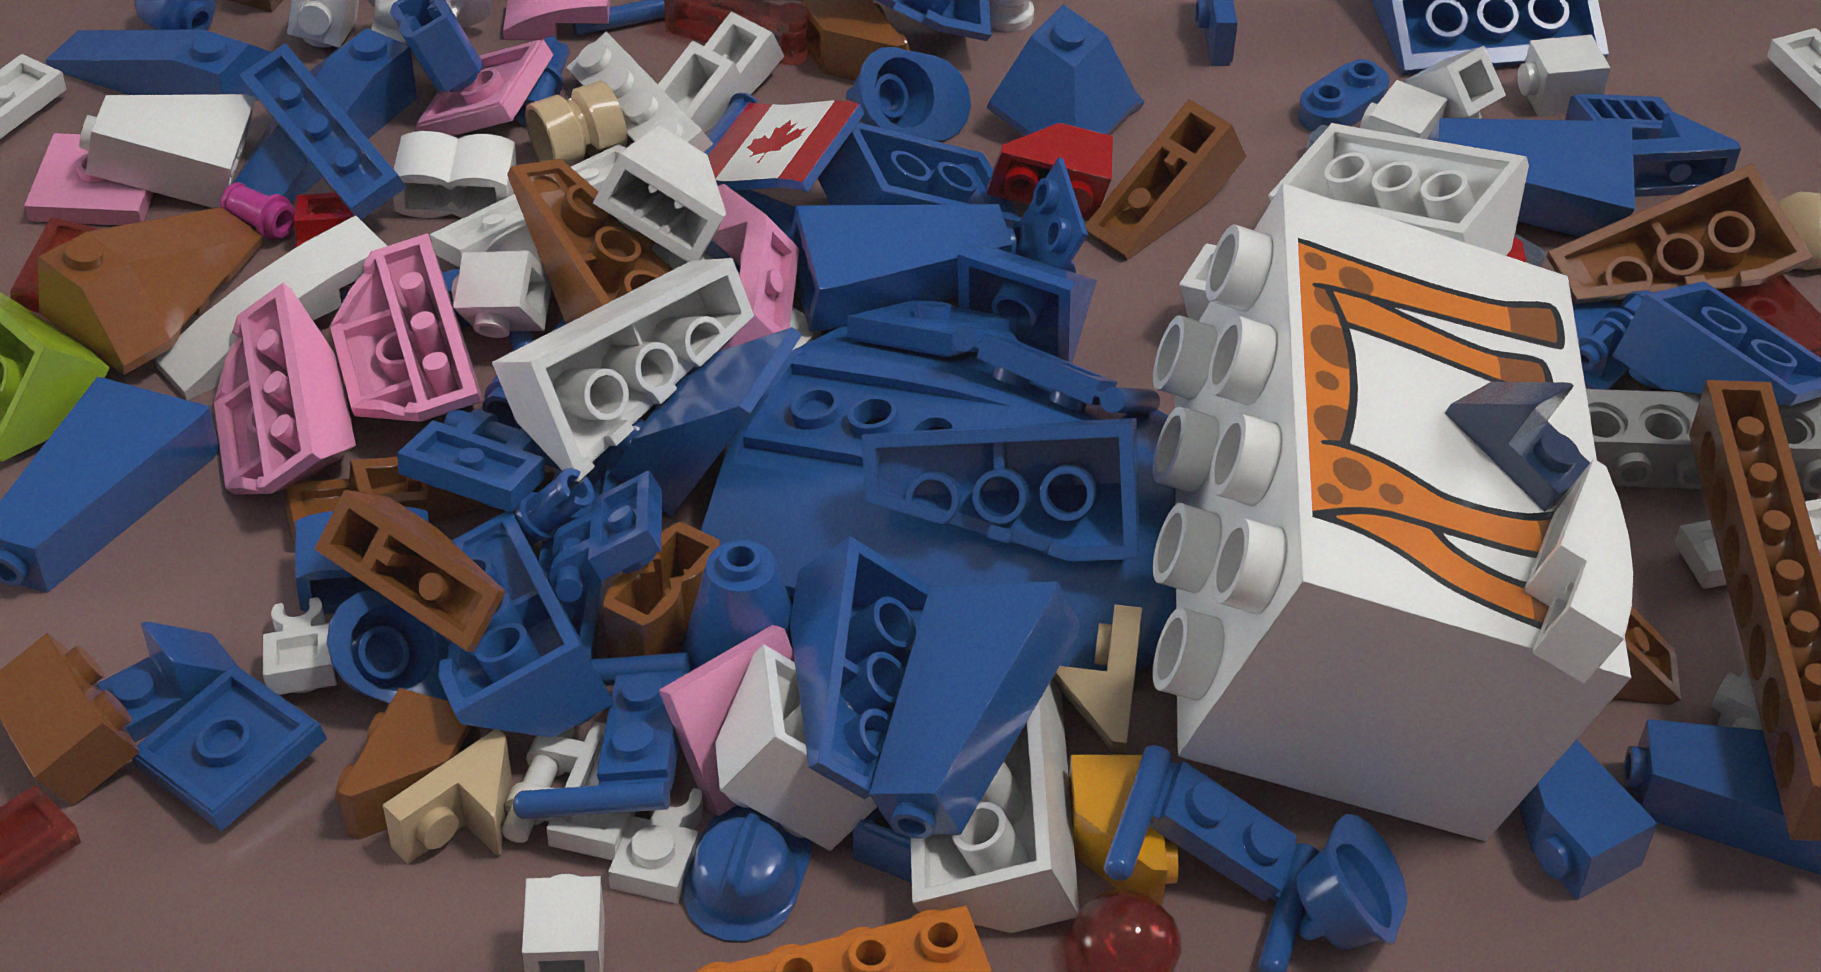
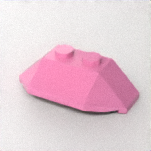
(403, 338)
(279, 399)

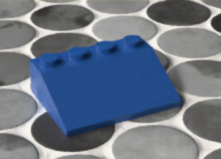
(1438, 29)

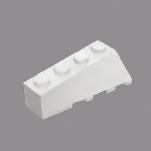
(606, 369)

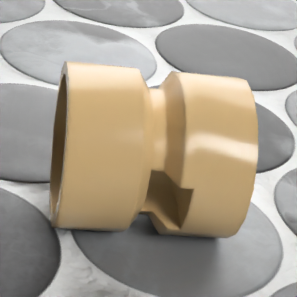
(582, 125)

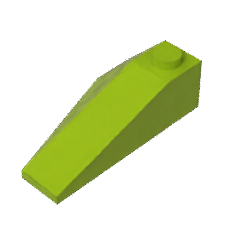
(39, 377)

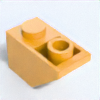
(1097, 798)

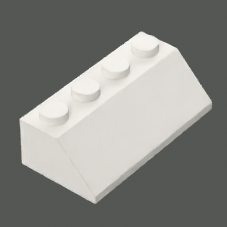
(1418, 181)
(1018, 848)

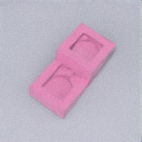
(542, 17)

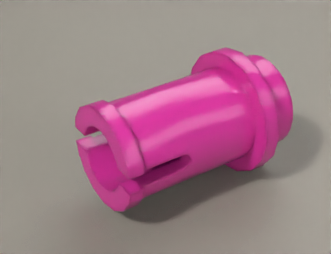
(268, 214)

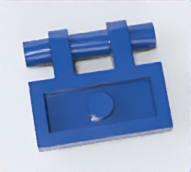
(476, 459)
(613, 537)

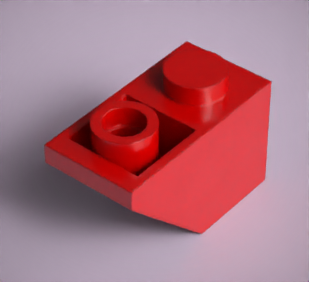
(1031, 157)

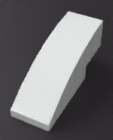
(730, 62)
(1584, 577)

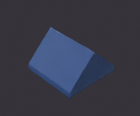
(1043, 298)

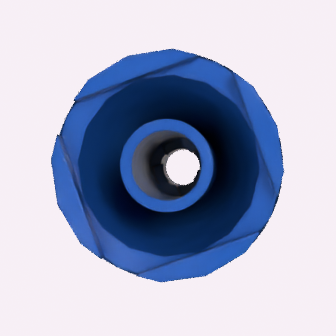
(735, 601)

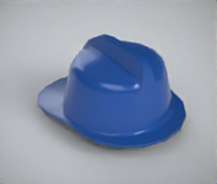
(911, 94)
(384, 648)
(744, 876)
(1352, 888)

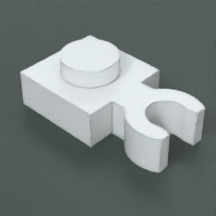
(297, 651)
(658, 851)

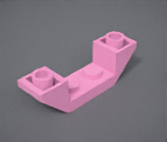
(766, 263)

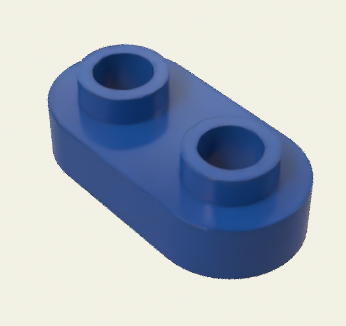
(1343, 95)

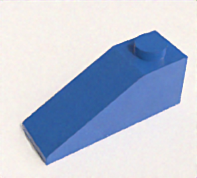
(1585, 824)

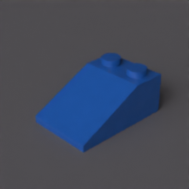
(905, 169)
(1703, 335)
(701, 416)

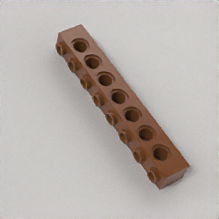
(1770, 579)

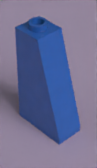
(1576, 170)
(885, 254)
(97, 477)
(966, 698)
(1715, 787)

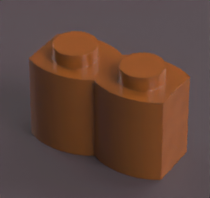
(652, 606)

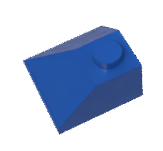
(1065, 77)

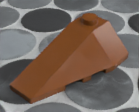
(580, 245)

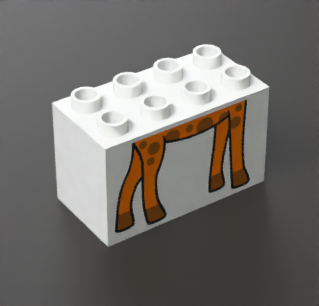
(1343, 540)

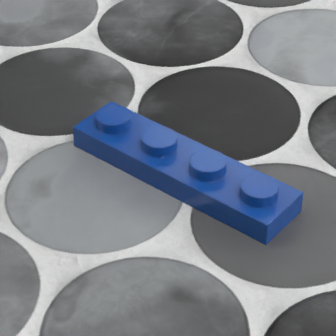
(322, 132)

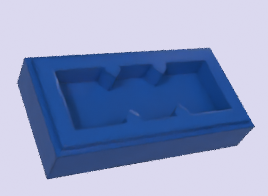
(1220, 28)

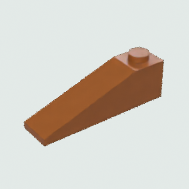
(1714, 233)
(140, 282)

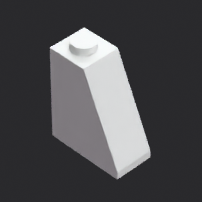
(169, 143)
(665, 193)

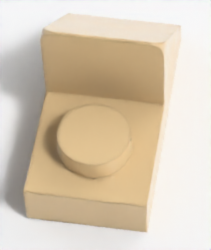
(1106, 696)
(459, 793)

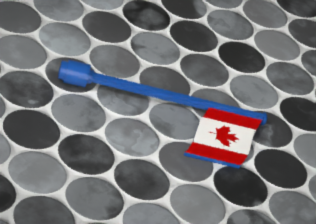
(755, 149)

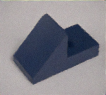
(1515, 432)

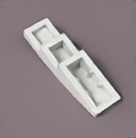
(312, 272)

